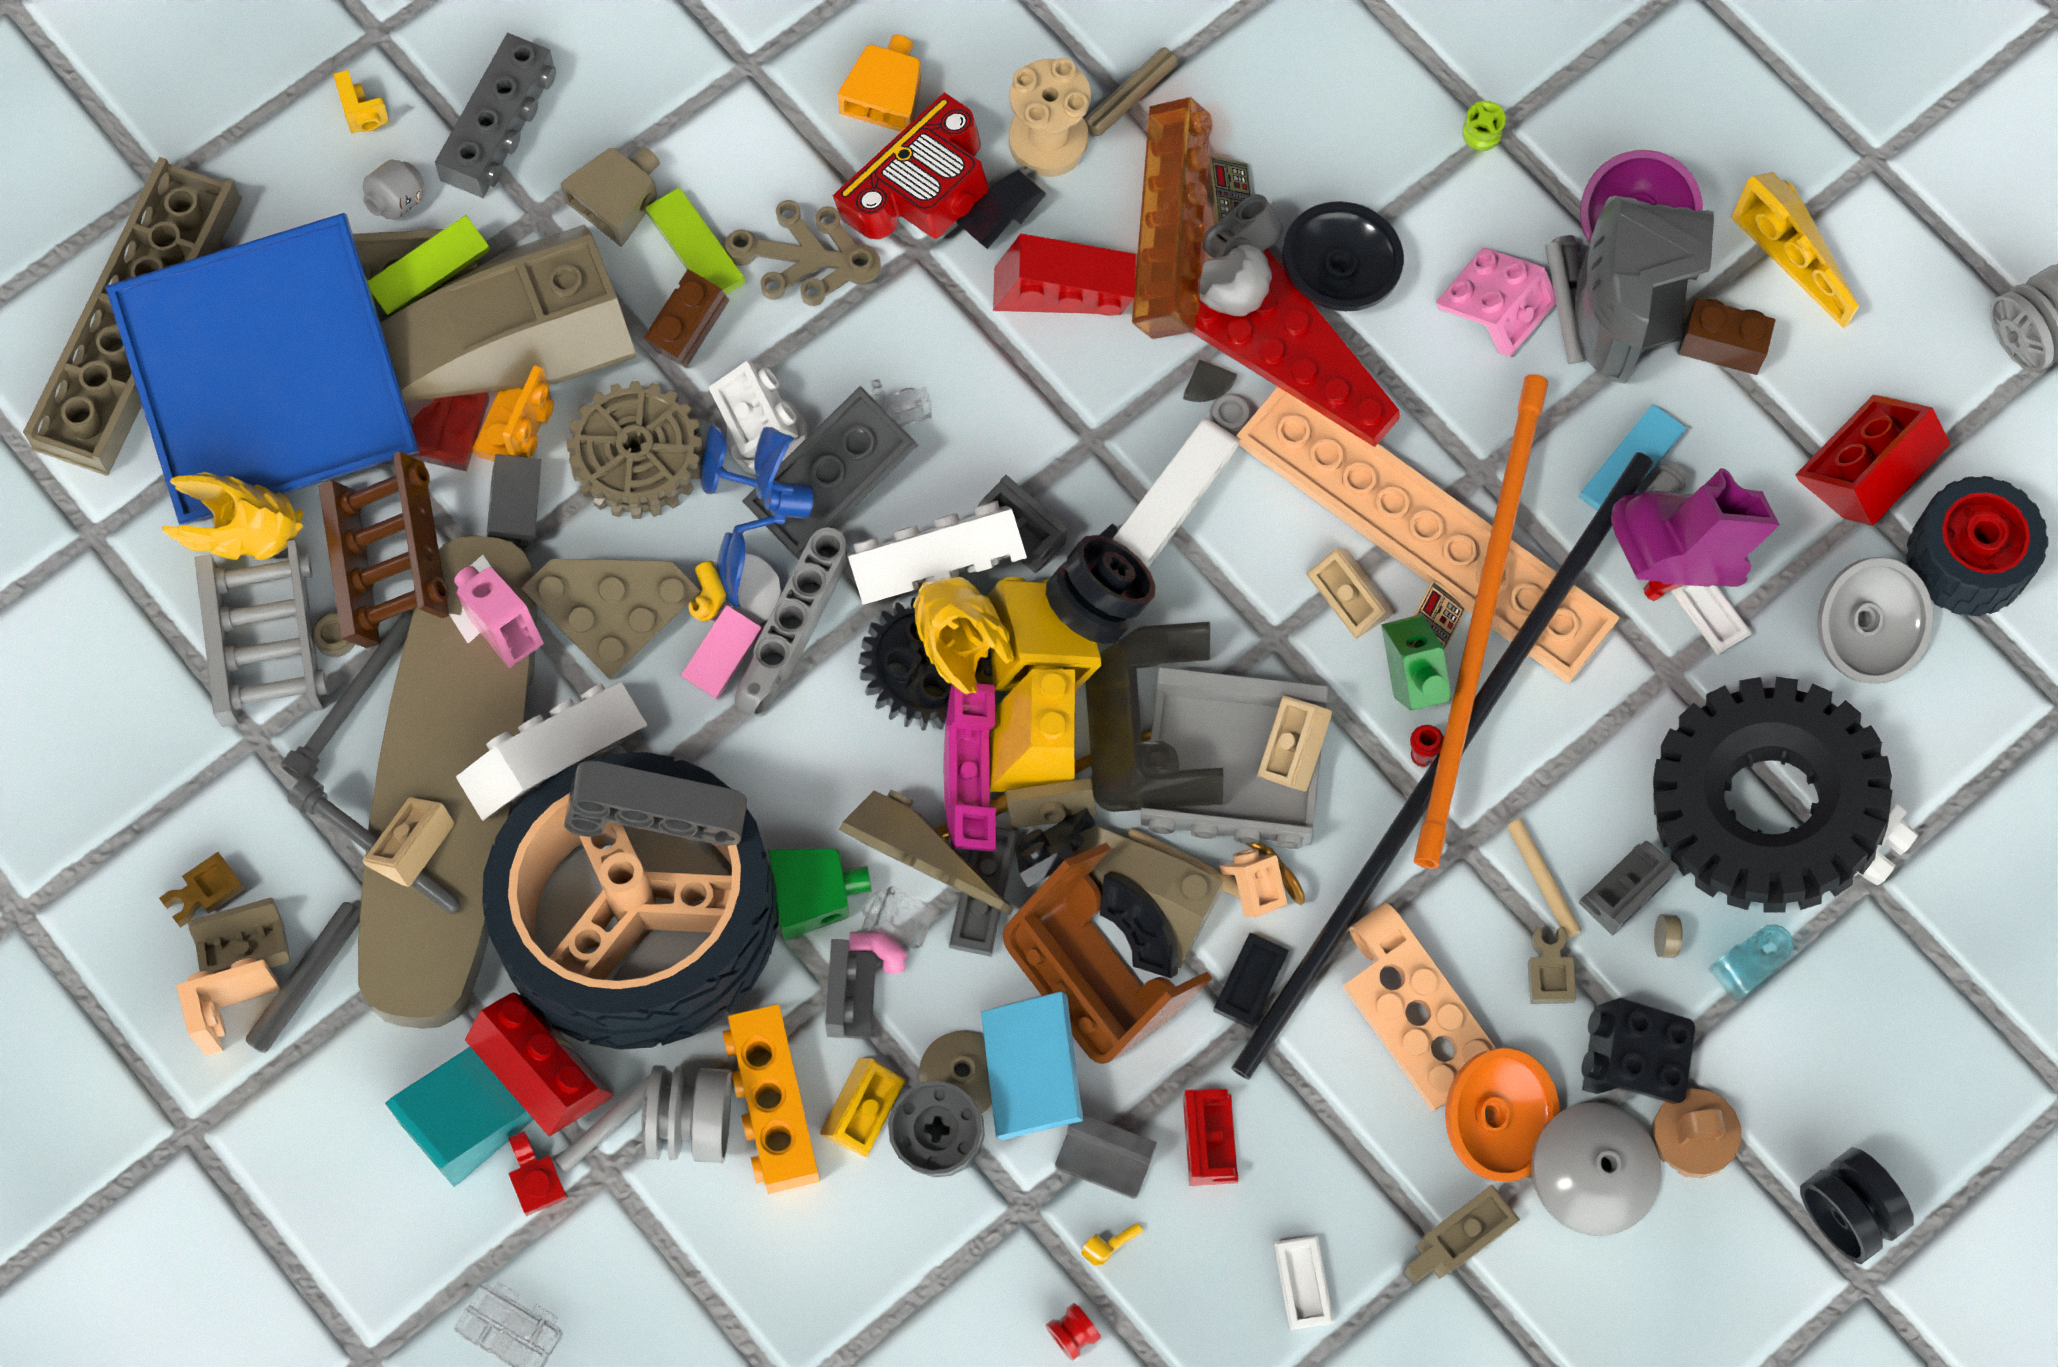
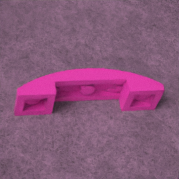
(966, 769)

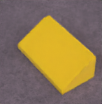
(863, 1106)

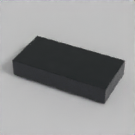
(1250, 981)

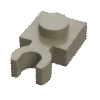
(1550, 974)

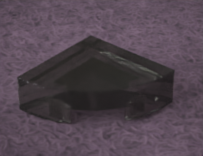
(1208, 382)

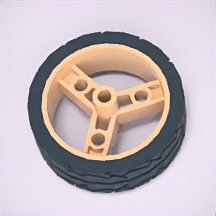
(571, 985)

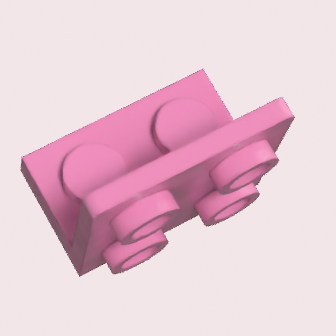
(1503, 295)

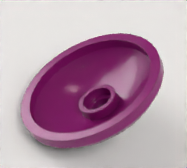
(1638, 175)

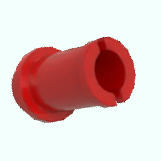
(1432, 743)

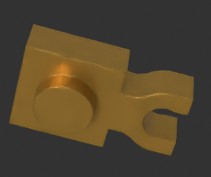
(207, 886)

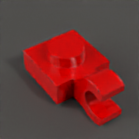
(535, 1180)

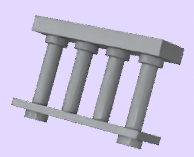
(220, 619)

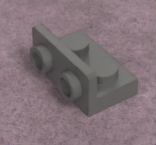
(850, 992)

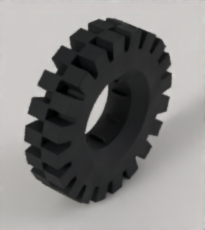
(1787, 728)

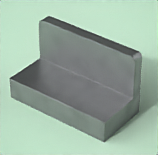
(1106, 1156)

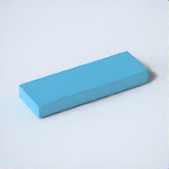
(1652, 436)

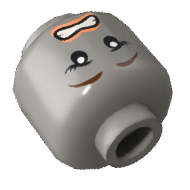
(393, 189)

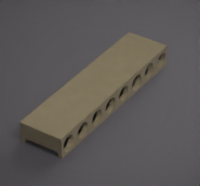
(98, 389)

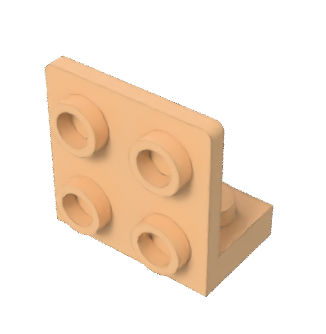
(210, 991)

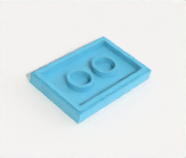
(1031, 1066)

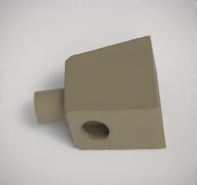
(613, 191)

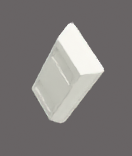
(1712, 616)
(1303, 1283)

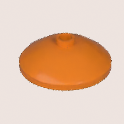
(1518, 1106)

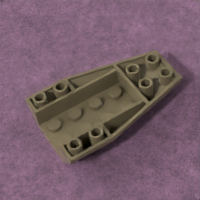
(517, 311)

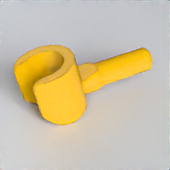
(1099, 1251)

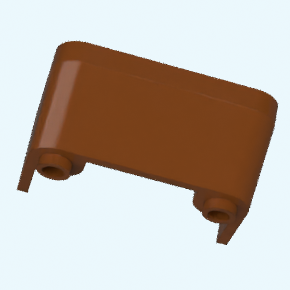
(1066, 953)

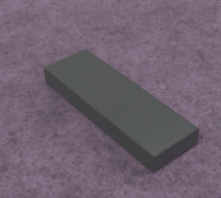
(975, 921)

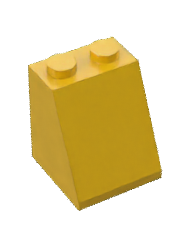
(1037, 636)
(1035, 732)

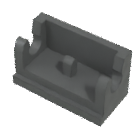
(514, 499)
(1038, 528)
(1628, 886)

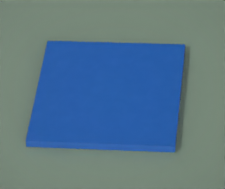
(264, 363)

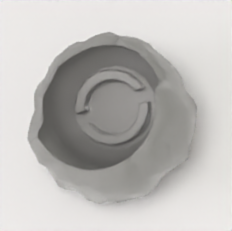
(1236, 281)

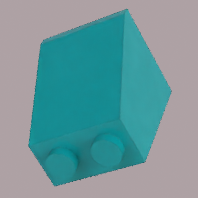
(459, 1114)

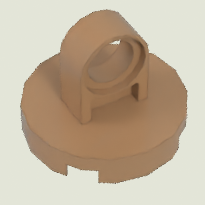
(1697, 1134)

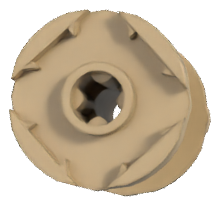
(1048, 118)

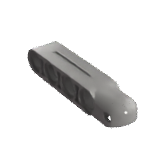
(762, 680)

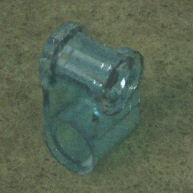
(1748, 964)

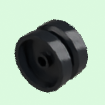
(1100, 589)
(1857, 1205)

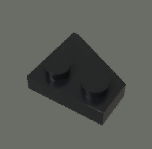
(1044, 851)

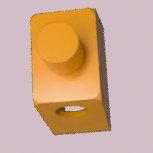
(883, 85)

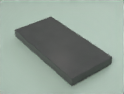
(842, 465)

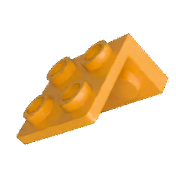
(516, 419)

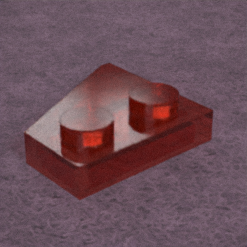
(450, 429)

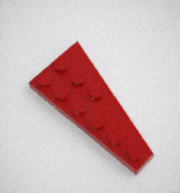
(1303, 356)

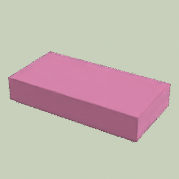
(721, 652)

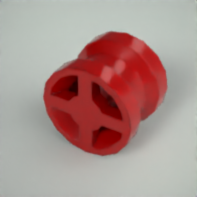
(1073, 1331)

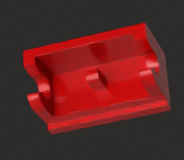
(1209, 1137)

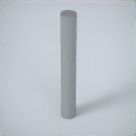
(1563, 301)
(602, 1127)

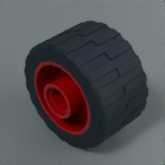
(1977, 545)

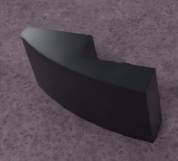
(1006, 200)

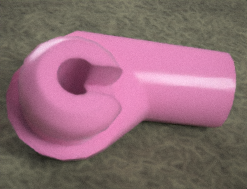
(883, 946)

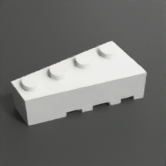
(935, 553)
(548, 747)

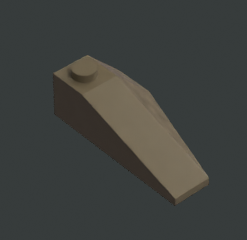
(1177, 887)

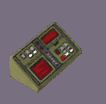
(1227, 186)

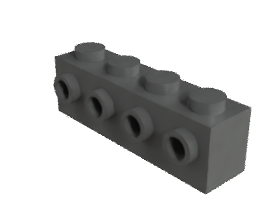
(496, 115)

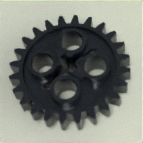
(894, 644)

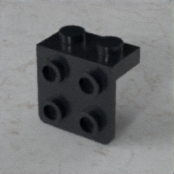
(1638, 1051)

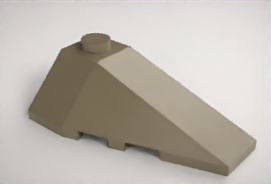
(906, 836)

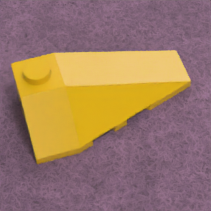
(1784, 229)

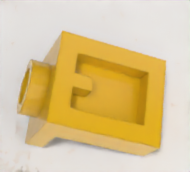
(359, 113)

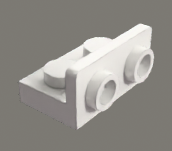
(750, 403)

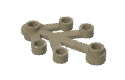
(808, 256)

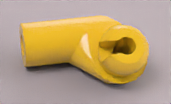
(712, 593)

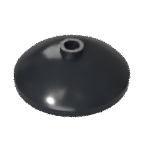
(1344, 238)

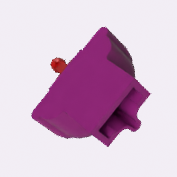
(1692, 536)

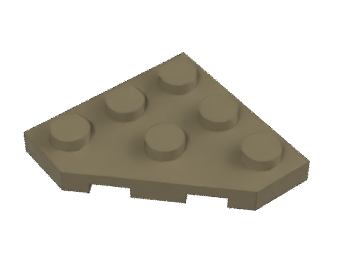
(610, 604)

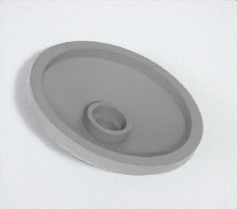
(1893, 626)
(1570, 1172)

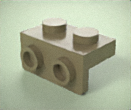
(240, 934)

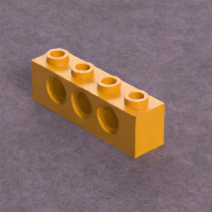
(765, 1030)

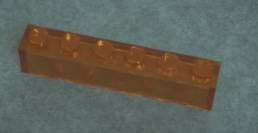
(1172, 218)

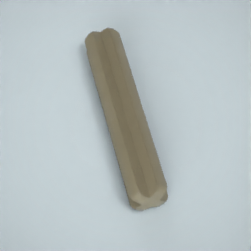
(1130, 91)

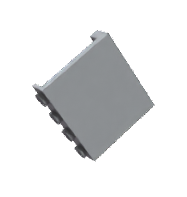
(1227, 725)

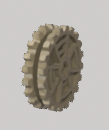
(641, 480)

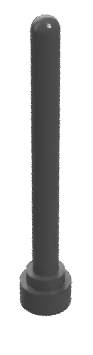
(305, 759)
(310, 797)

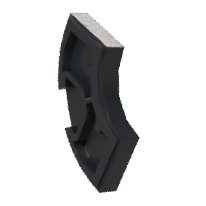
(1142, 923)

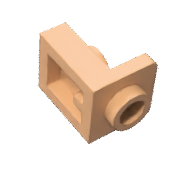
(1257, 881)

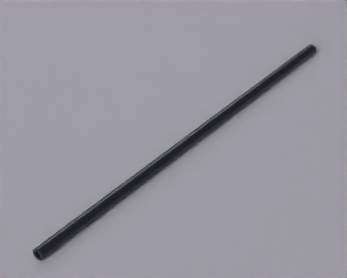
(1419, 799)

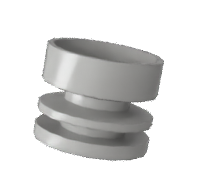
(2028, 320)
(687, 1114)

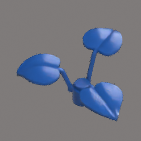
(779, 497)

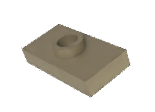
(1049, 802)

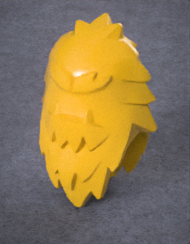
(245, 520)
(959, 629)

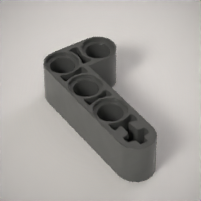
(653, 803)

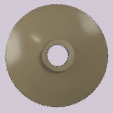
(955, 1049)

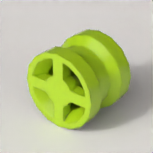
(1489, 116)

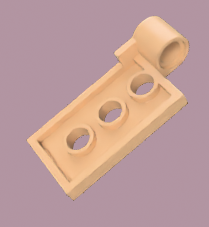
(1390, 943)

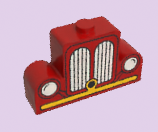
(920, 175)

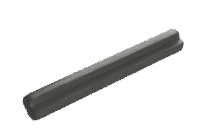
(304, 977)

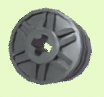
(920, 1108)

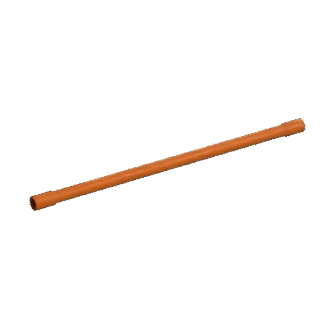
(1434, 830)

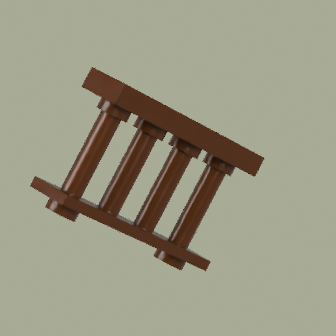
(349, 542)

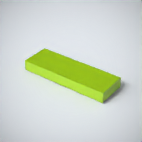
(694, 241)
(428, 266)

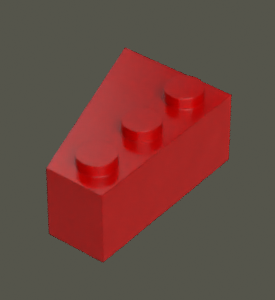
(1063, 278)

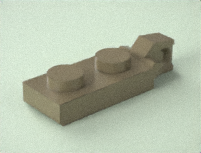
(1462, 1235)

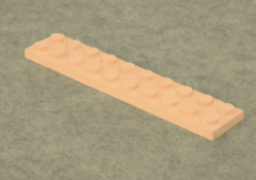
(1420, 526)

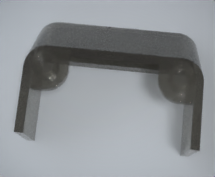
(1124, 768)

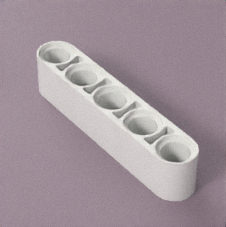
(1177, 491)

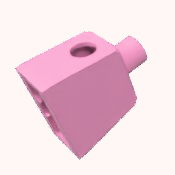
(491, 606)

